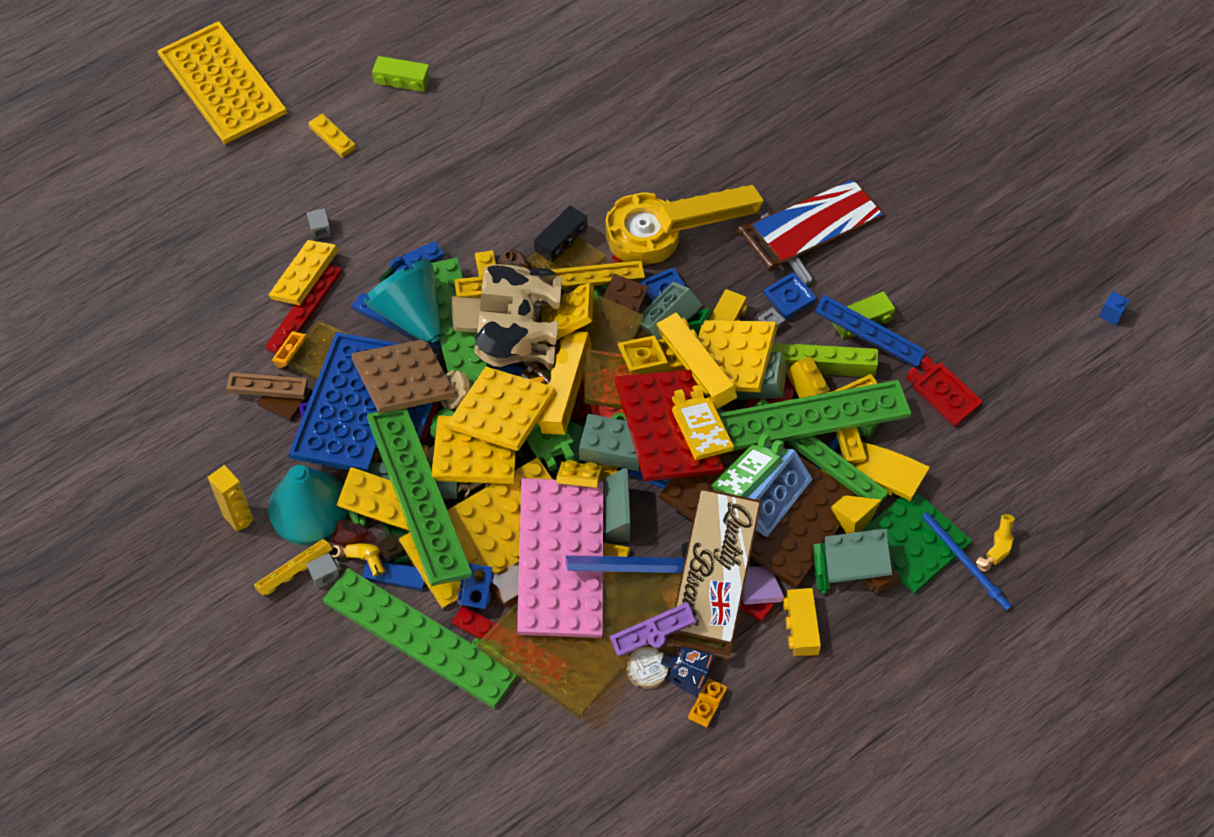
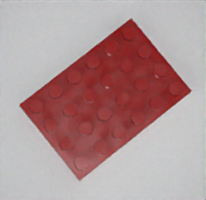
(654, 429)

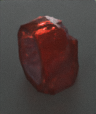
(349, 533)

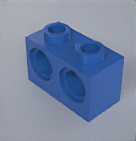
(469, 585)

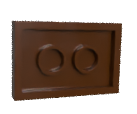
(626, 292)

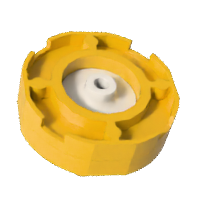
(636, 233)

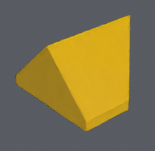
(855, 512)

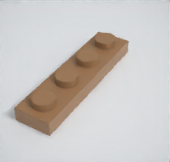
(267, 385)

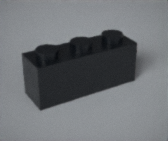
(560, 234)

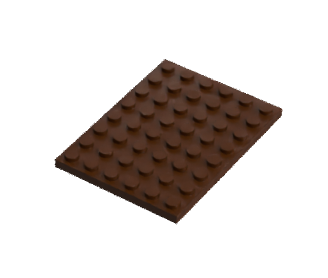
(789, 546)

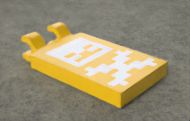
(700, 424)

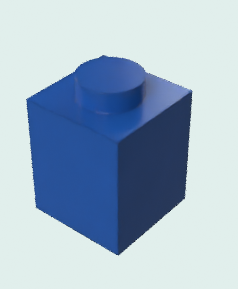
(1114, 308)

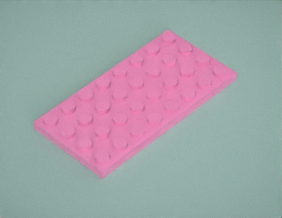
(554, 524)

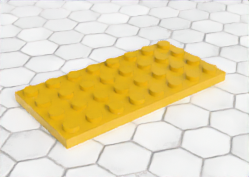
(222, 82)
(485, 528)

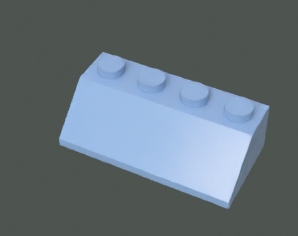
(780, 491)

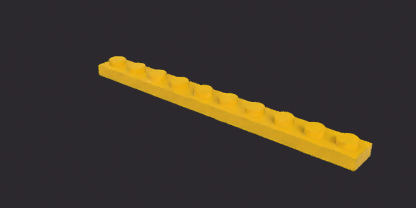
(570, 277)

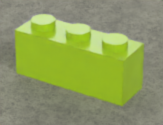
(401, 73)
(876, 308)

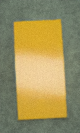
(649, 356)
(892, 470)

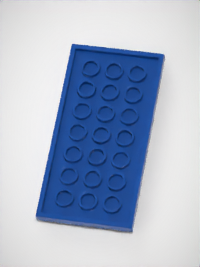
(335, 420)

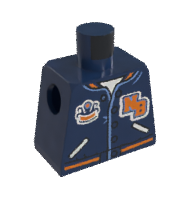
(688, 669)

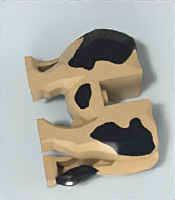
(514, 336)

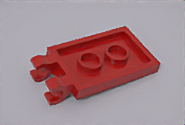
(944, 391)

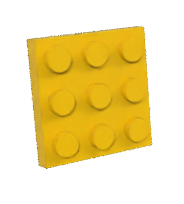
(573, 312)

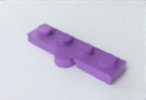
(653, 630)

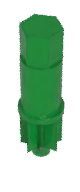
(821, 569)

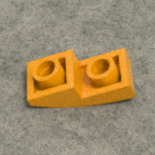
(707, 702)

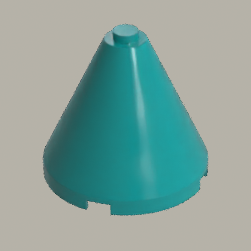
(410, 301)
(305, 505)

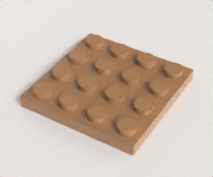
(402, 376)

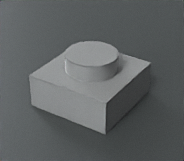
(772, 316)

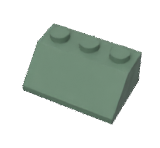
(672, 300)
(616, 507)
(858, 555)

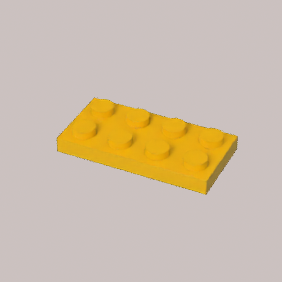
(303, 272)
(372, 498)

